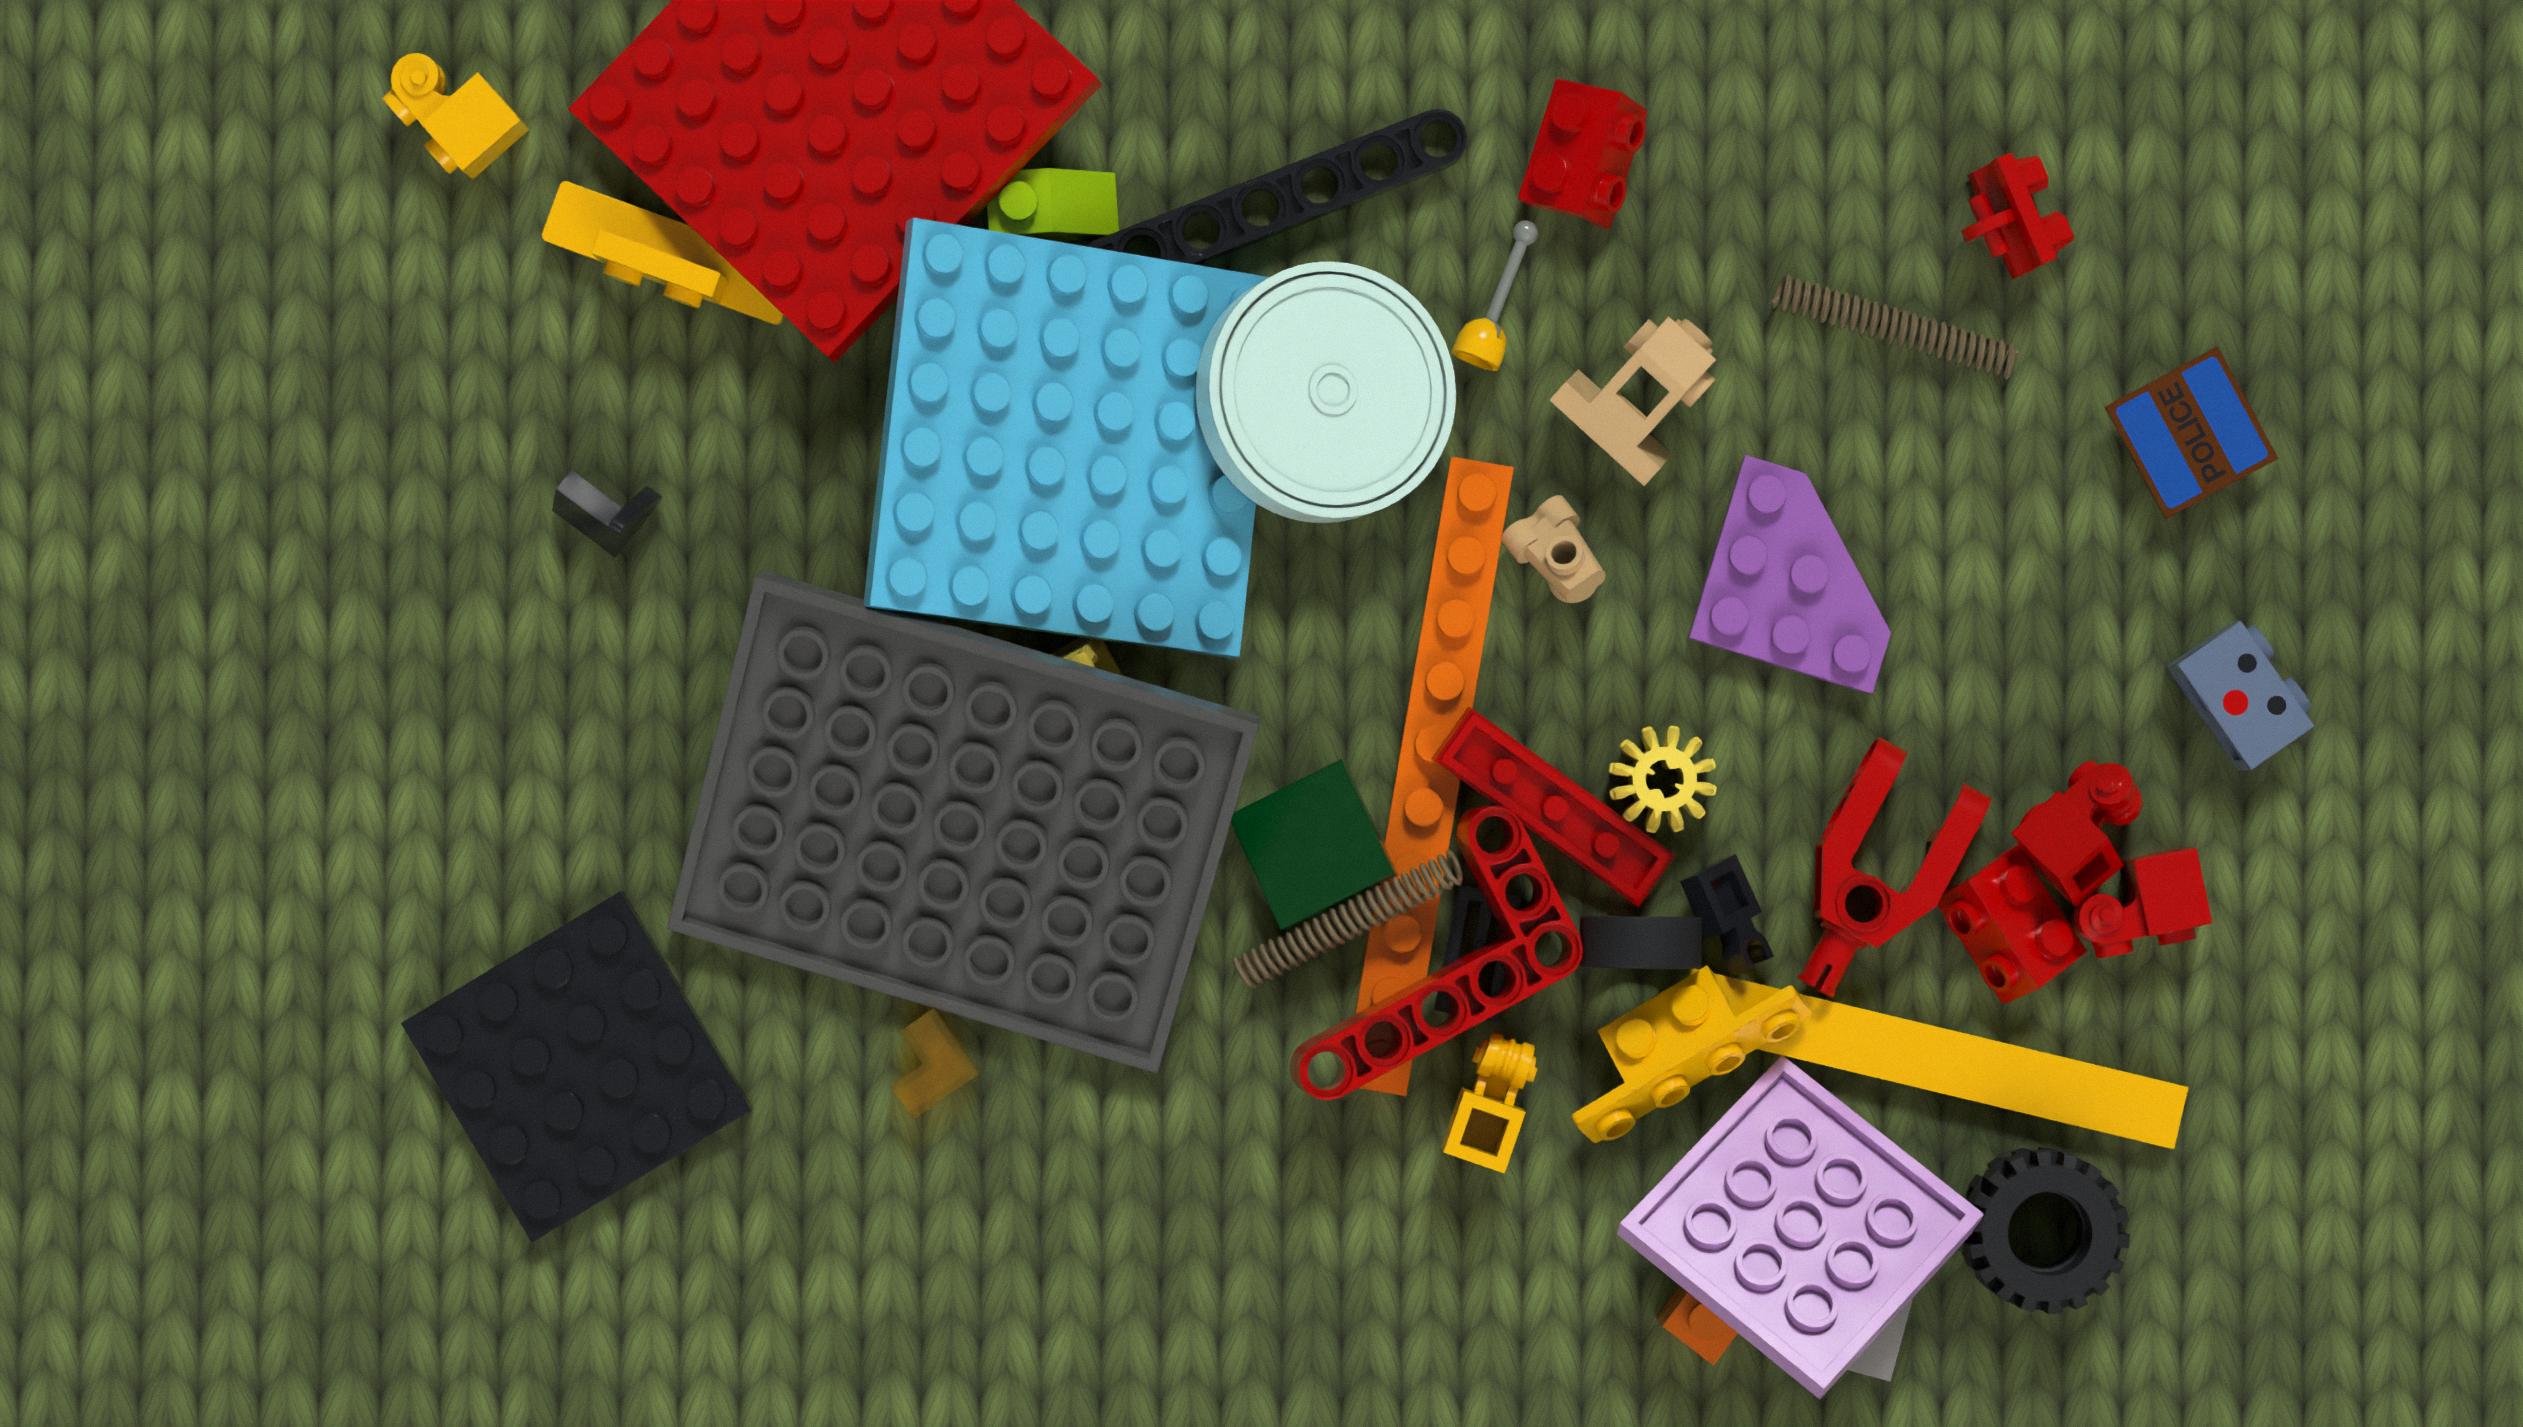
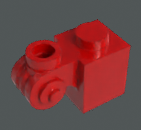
(2066, 835)
(2163, 901)

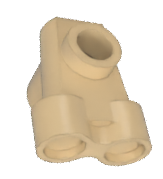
(1556, 550)

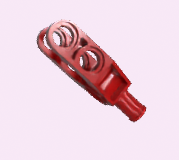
(1837, 876)

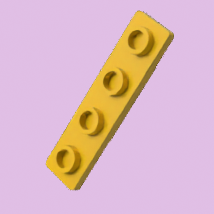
(650, 246)
(1680, 1042)

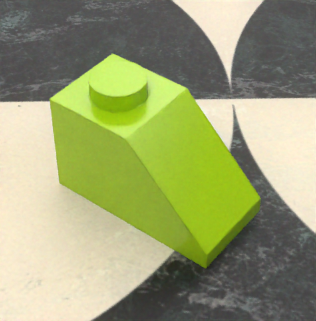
(1056, 205)

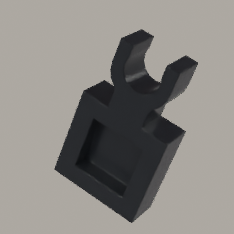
(1726, 905)

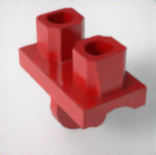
(2009, 216)

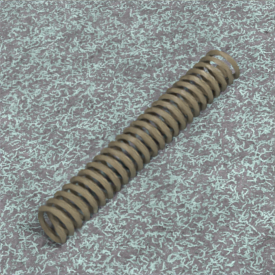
(1828, 298)
(1257, 959)

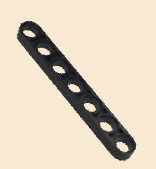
(1285, 186)

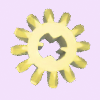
(1653, 798)

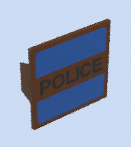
(2191, 432)

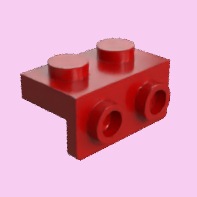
(1584, 152)
(2011, 926)

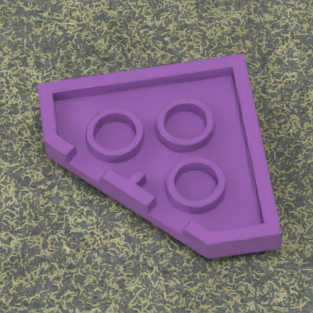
(1788, 585)

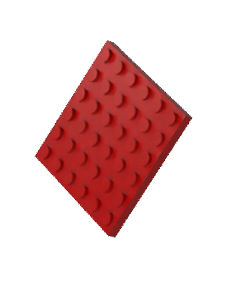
(828, 125)

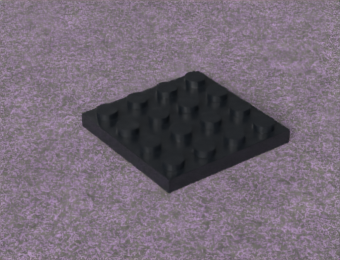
(577, 1066)

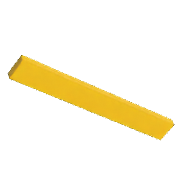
(1975, 1068)

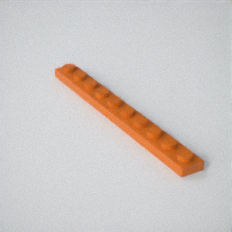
(1439, 695)

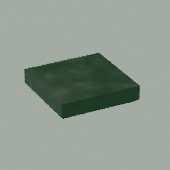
(1313, 845)

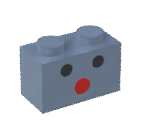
(2242, 694)

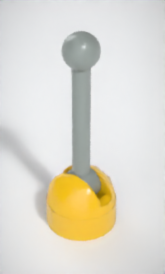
(1482, 339)

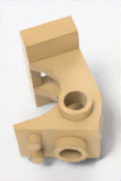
(1677, 358)

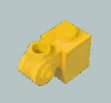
(466, 127)
(1485, 1118)

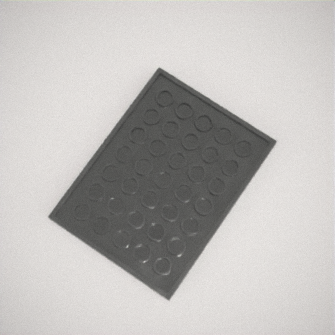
(961, 821)

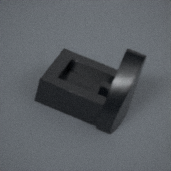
(599, 515)

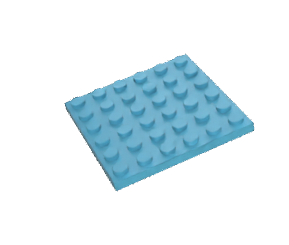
(1055, 445)

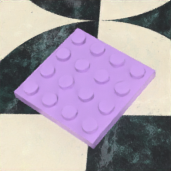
(1800, 1226)

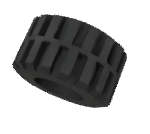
(2096, 1240)

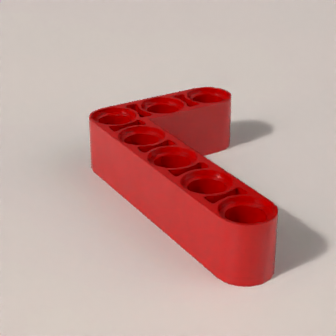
(1459, 979)

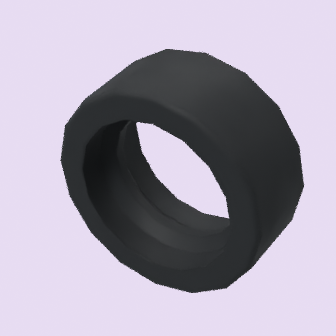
(1641, 942)

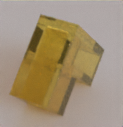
(944, 1064)

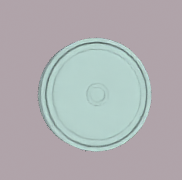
(1325, 392)

